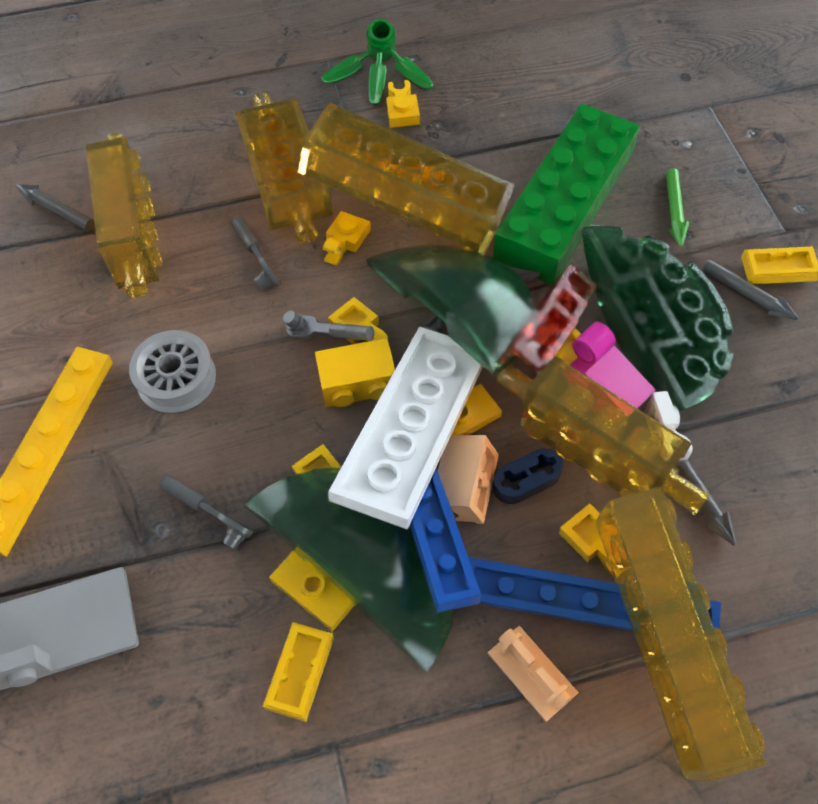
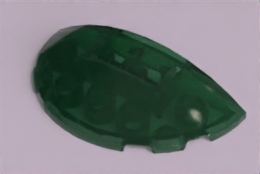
(467, 290)
(660, 313)
(361, 556)

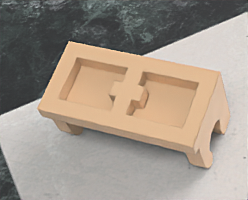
(468, 475)

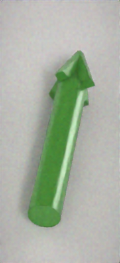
(678, 222)

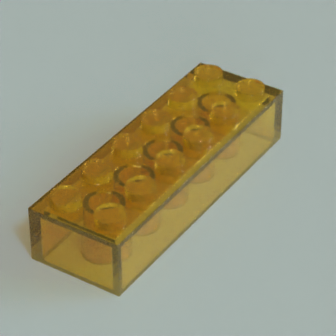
(405, 177)
(677, 638)

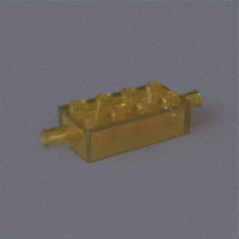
(273, 146)
(123, 214)
(602, 432)

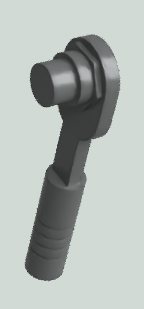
(267, 276)
(307, 326)
(236, 531)

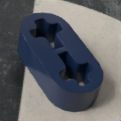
(532, 483)

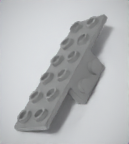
(65, 627)

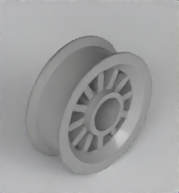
(177, 390)

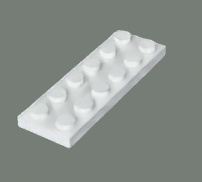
(407, 430)

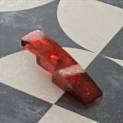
(554, 318)

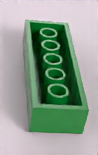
(565, 193)

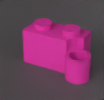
(608, 366)

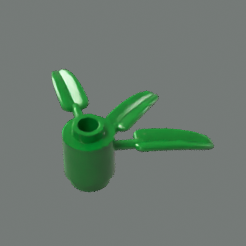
(380, 47)

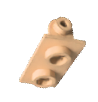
(532, 672)

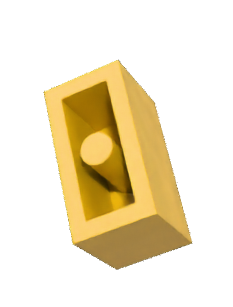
(355, 372)

